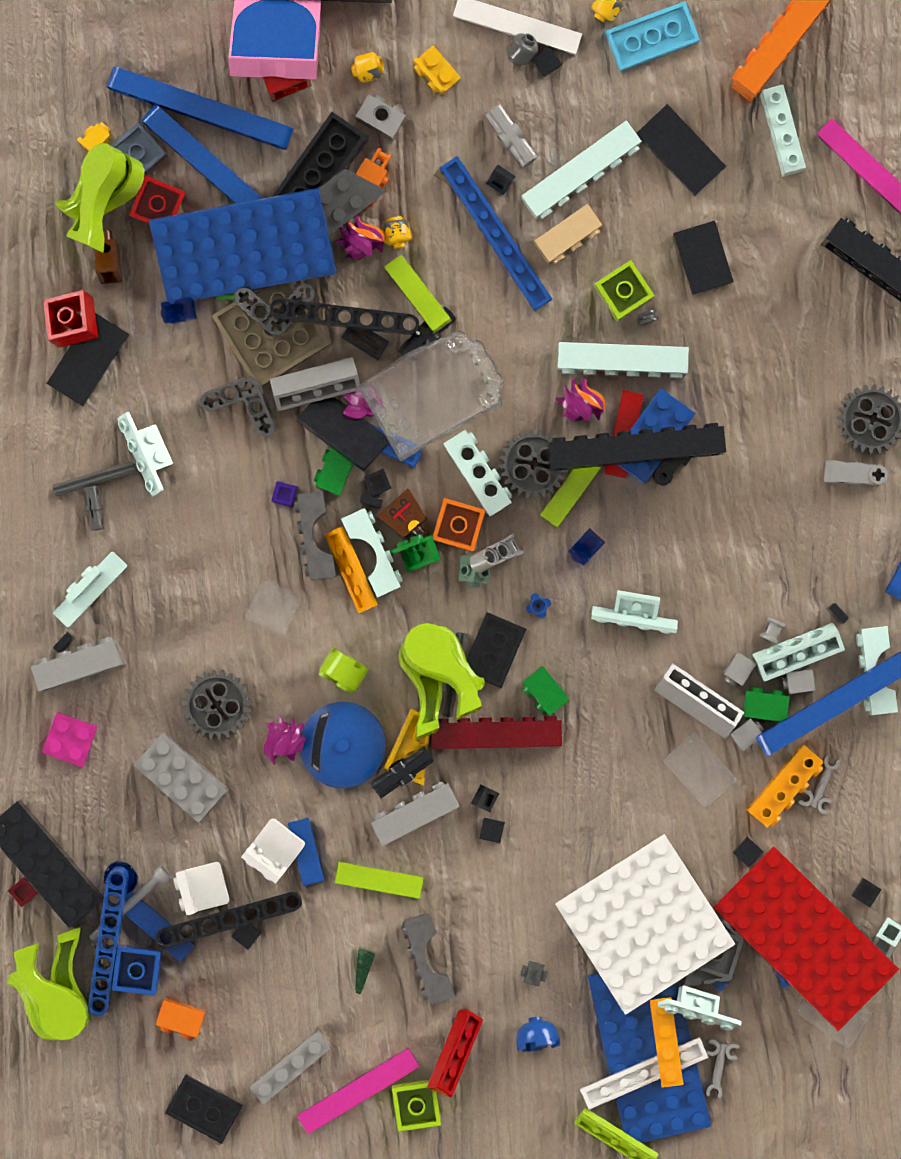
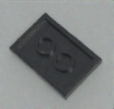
(703, 257)
(495, 649)
(203, 1108)

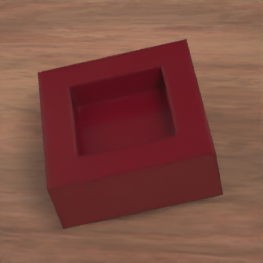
(23, 891)

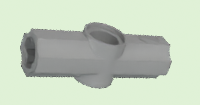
(511, 136)

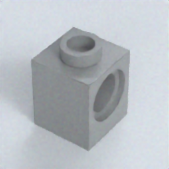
(738, 670)
(798, 681)
(745, 733)

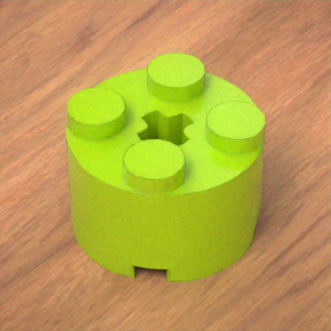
(344, 670)

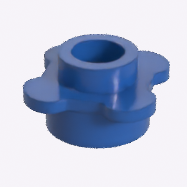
(536, 599)

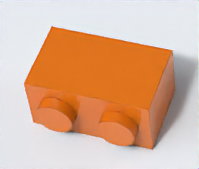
(180, 1018)

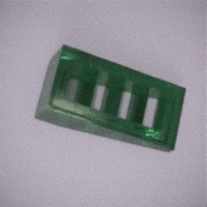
(364, 963)

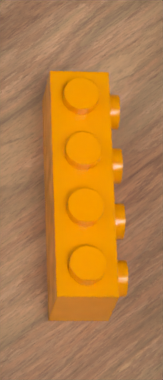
(784, 786)

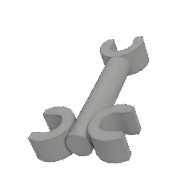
(816, 800)
(721, 1050)

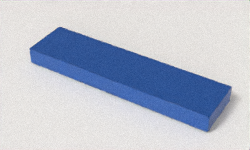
(152, 922)

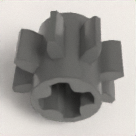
(534, 973)

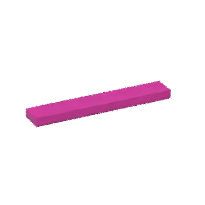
(862, 163)
(358, 1090)

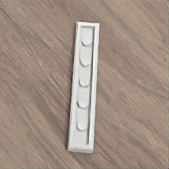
(514, 23)
(638, 1075)

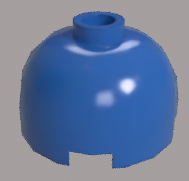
(537, 1035)

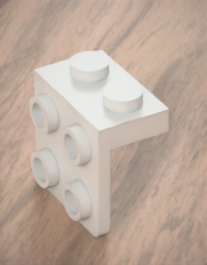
(273, 850)
(201, 888)

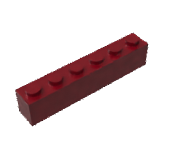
(498, 734)

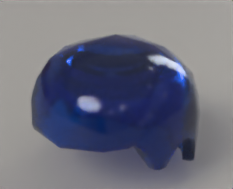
(133, 877)

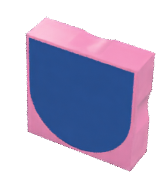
(275, 38)

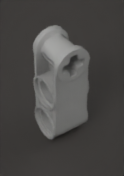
(853, 473)
(495, 554)

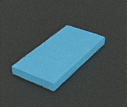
(652, 36)

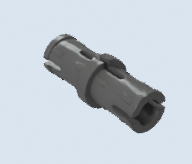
(94, 508)

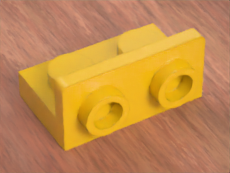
(436, 70)

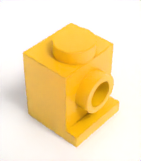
(95, 135)

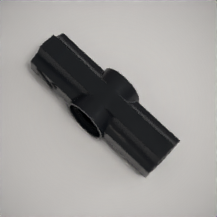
(424, 335)
(402, 772)

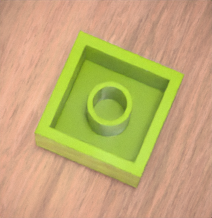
(624, 290)
(415, 1105)

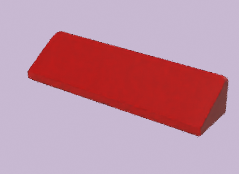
(455, 1053)

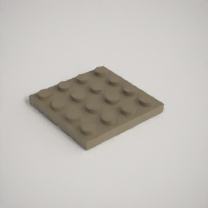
(258, 350)

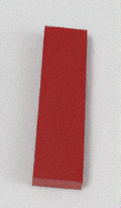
(626, 418)

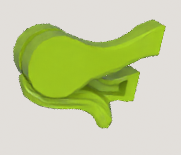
(105, 184)
(433, 657)
(55, 1006)

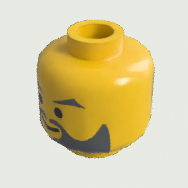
(607, 9)
(367, 67)
(396, 232)

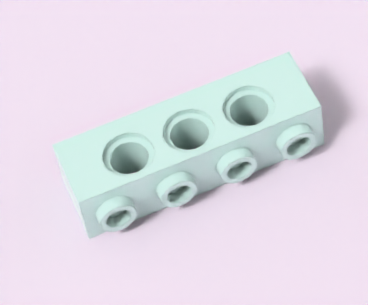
(782, 130)
(467, 441)
(798, 652)

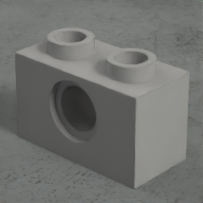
(388, 127)

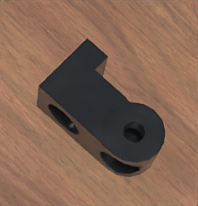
(664, 473)

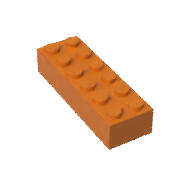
(776, 46)

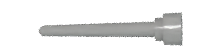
(160, 876)

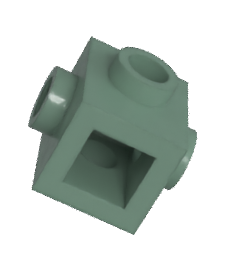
(468, 575)

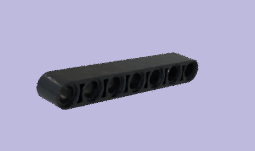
(335, 310)
(218, 917)

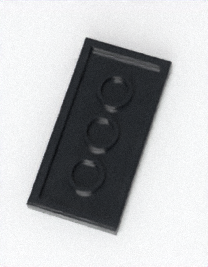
(680, 150)
(87, 362)
(350, 437)

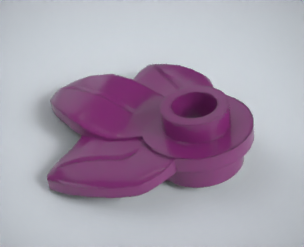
(358, 406)

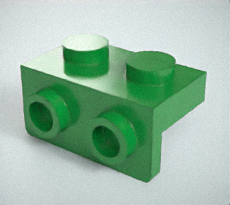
(417, 552)

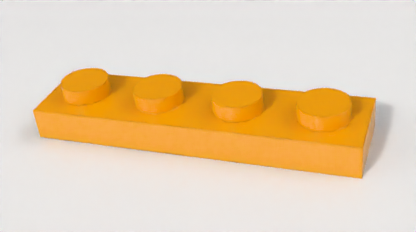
(351, 569)
(666, 1045)

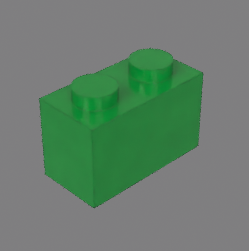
(334, 472)
(545, 691)
(764, 705)

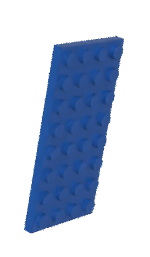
(243, 246)
(630, 1039)

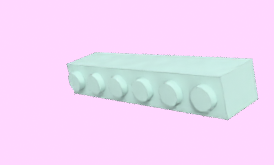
(581, 169)
(622, 358)

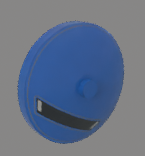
(343, 745)

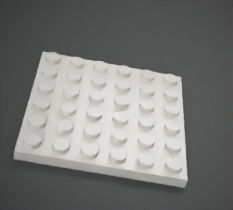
(645, 924)

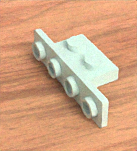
(147, 450)
(91, 586)
(636, 611)
(699, 1005)

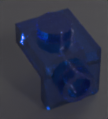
(179, 312)
(586, 547)

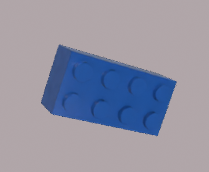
(660, 413)

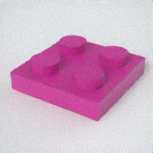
(70, 739)

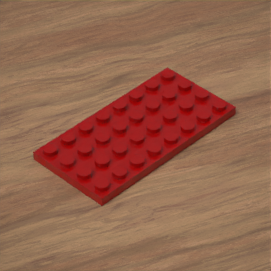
(806, 938)

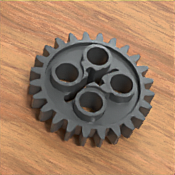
(866, 438)
(529, 484)
(200, 716)

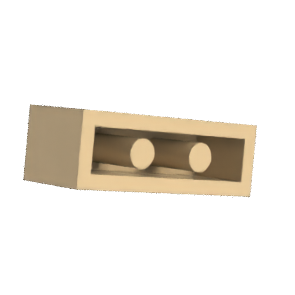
(568, 235)

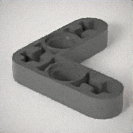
(266, 322)
(249, 397)

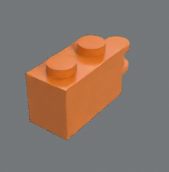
(375, 173)

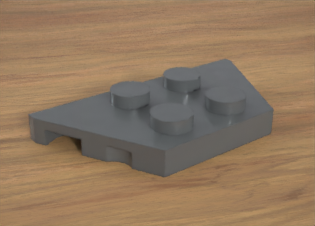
(345, 197)
(722, 966)

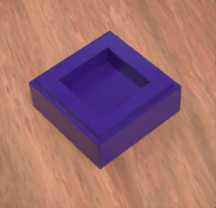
(284, 494)

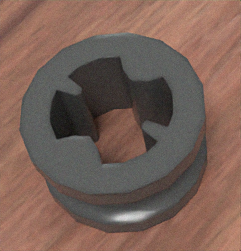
(648, 317)

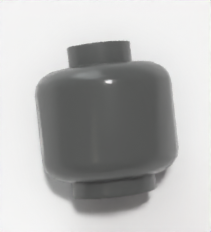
(522, 49)

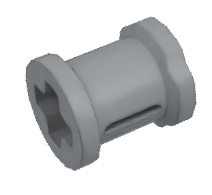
(772, 630)

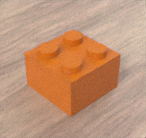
(458, 525)

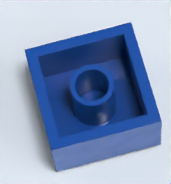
(137, 969)

